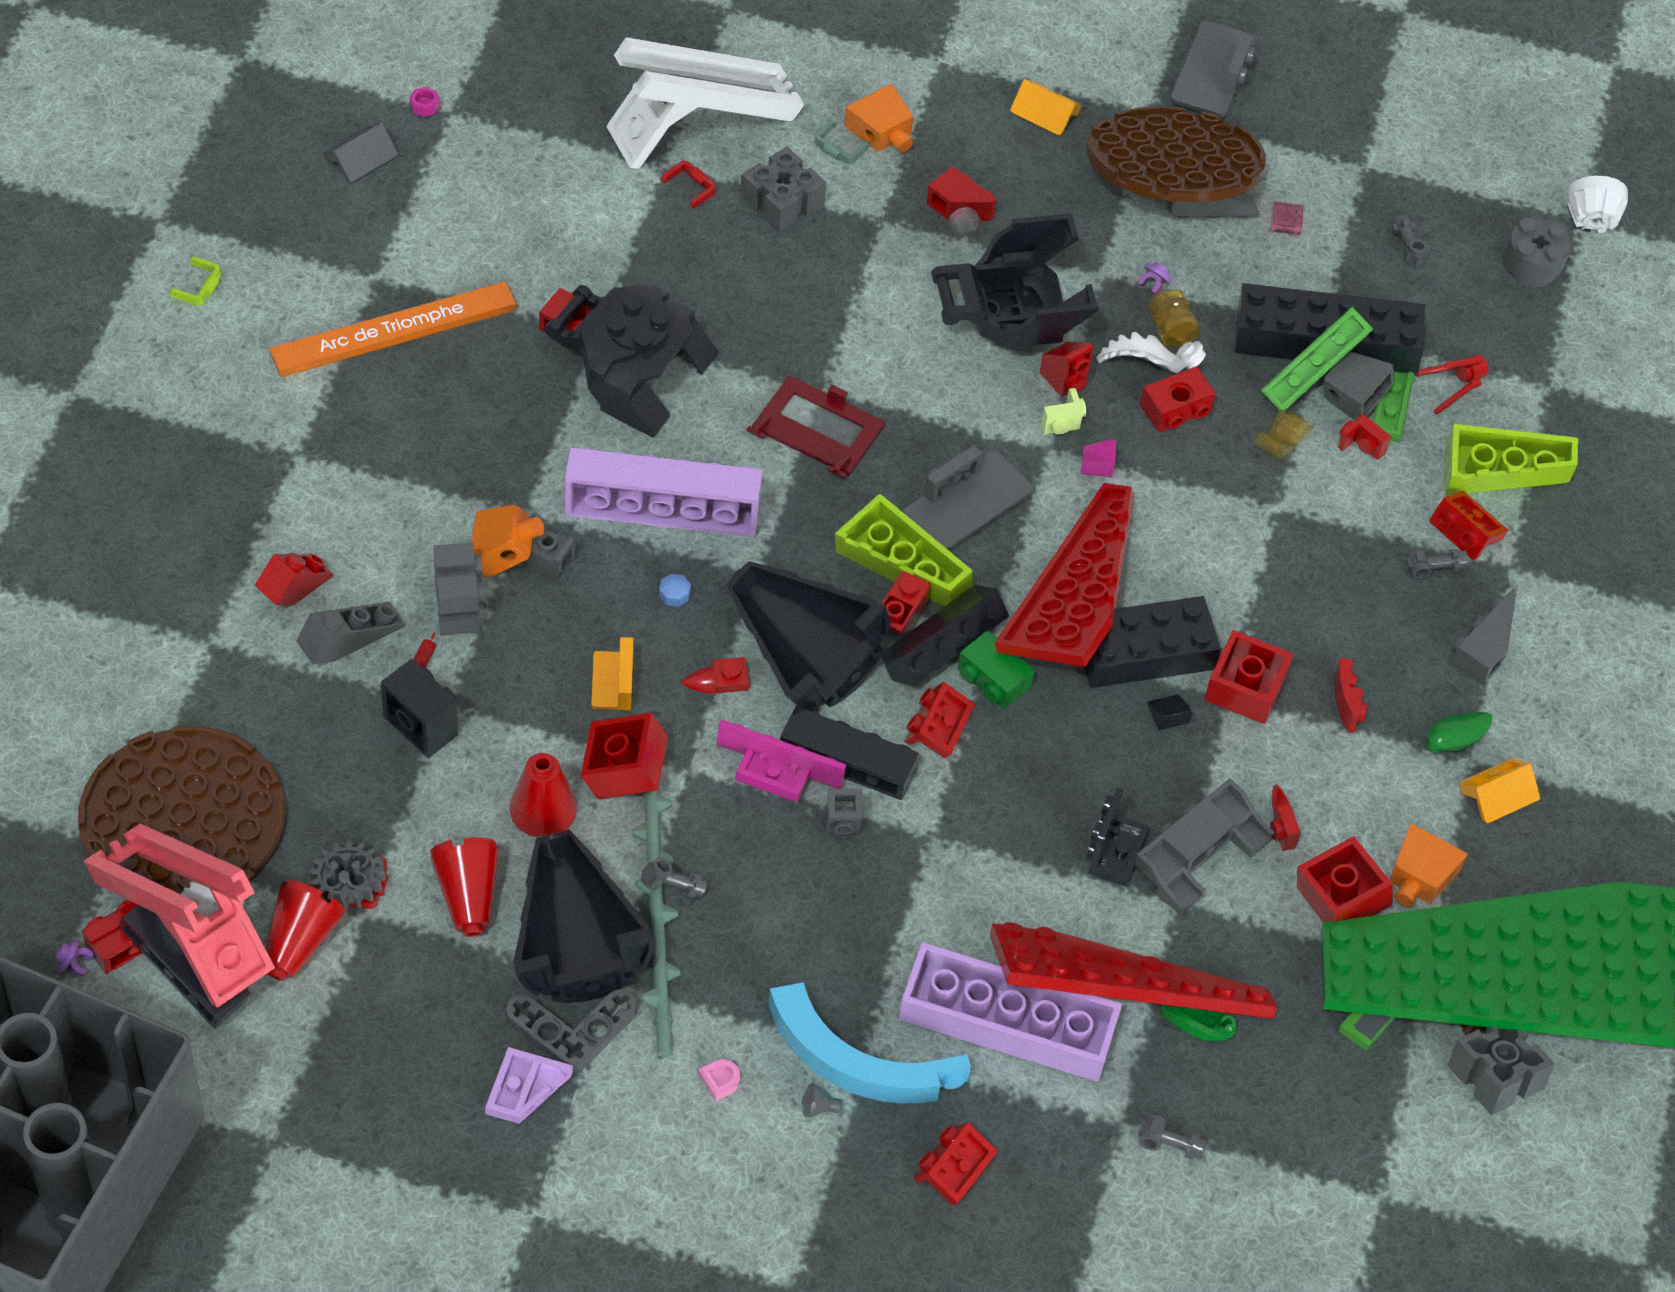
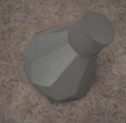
(817, 1101)

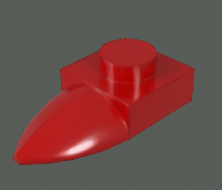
(721, 677)
(1284, 821)

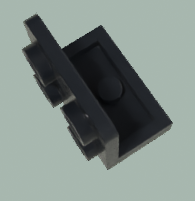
(1115, 843)

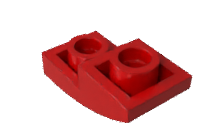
(1347, 696)

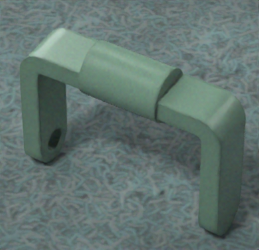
(835, 151)

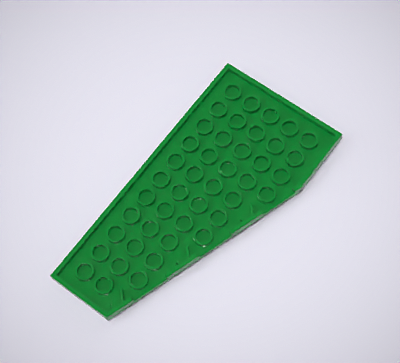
(1535, 963)

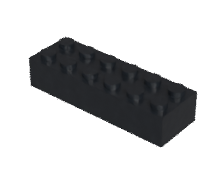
(1289, 320)

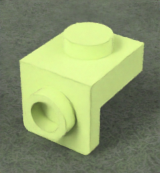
(1064, 417)

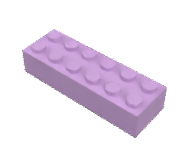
(662, 492)
(977, 1005)

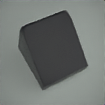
(1170, 712)

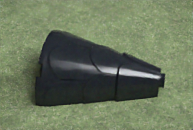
(810, 632)
(576, 926)

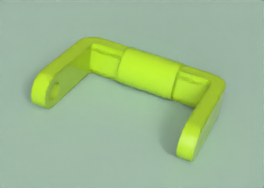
(206, 289)

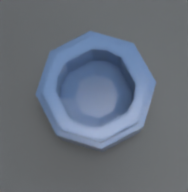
(674, 590)

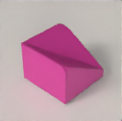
(1099, 459)

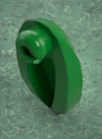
(1458, 731)
(1201, 1023)

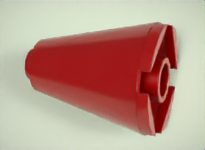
(542, 798)
(467, 881)
(299, 926)

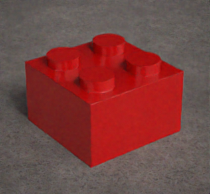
(1248, 676)
(624, 755)
(1344, 883)

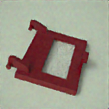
(818, 425)

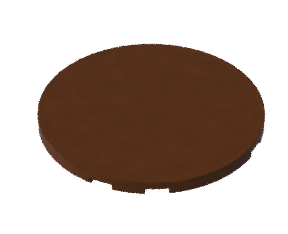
(1176, 154)
(191, 787)

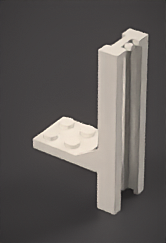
(645, 117)

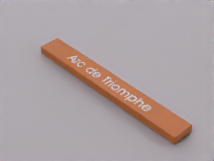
(392, 329)

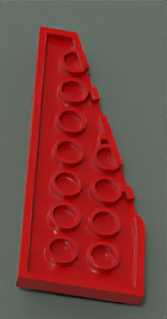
(1078, 590)
(1080, 966)

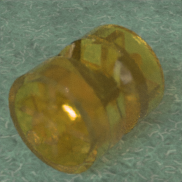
(1173, 317)

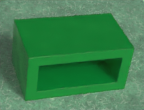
(998, 675)

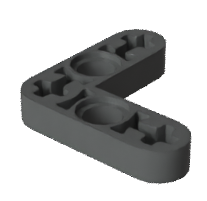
(577, 1038)

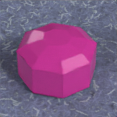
(424, 101)

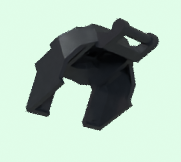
(1013, 290)
(630, 341)

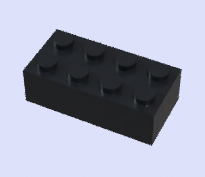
(1155, 643)

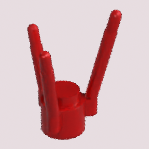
(1467, 369)

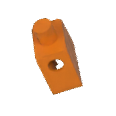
(881, 120)
(504, 537)
(1424, 866)

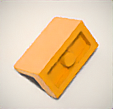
(1044, 107)
(613, 677)
(1502, 789)

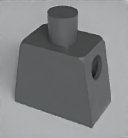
(1357, 383)

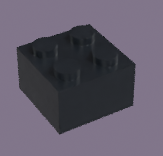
(420, 707)

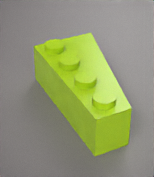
(1506, 459)
(890, 542)

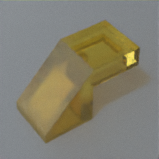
(1284, 434)

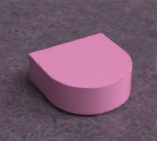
(720, 1078)

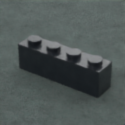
(944, 635)
(867, 756)
(164, 952)

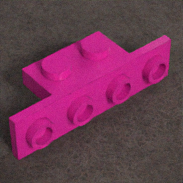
(777, 764)

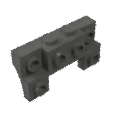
(1195, 838)

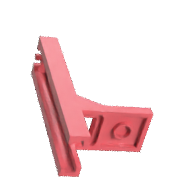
(218, 947)

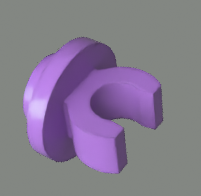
(1157, 273)
(67, 957)

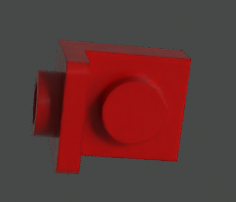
(1366, 434)

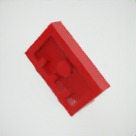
(1467, 524)
(939, 719)
(955, 1161)

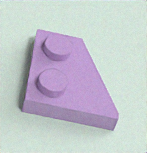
(524, 1084)

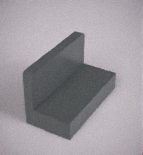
(362, 151)

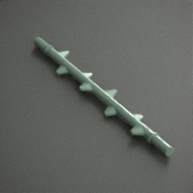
(659, 915)

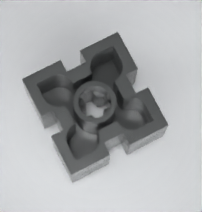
(783, 189)
(458, 588)
(1500, 1066)

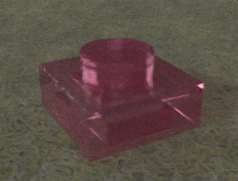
(1287, 218)

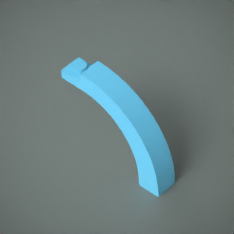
(851, 1068)

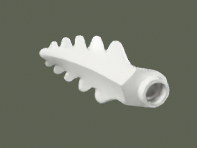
(1153, 350)

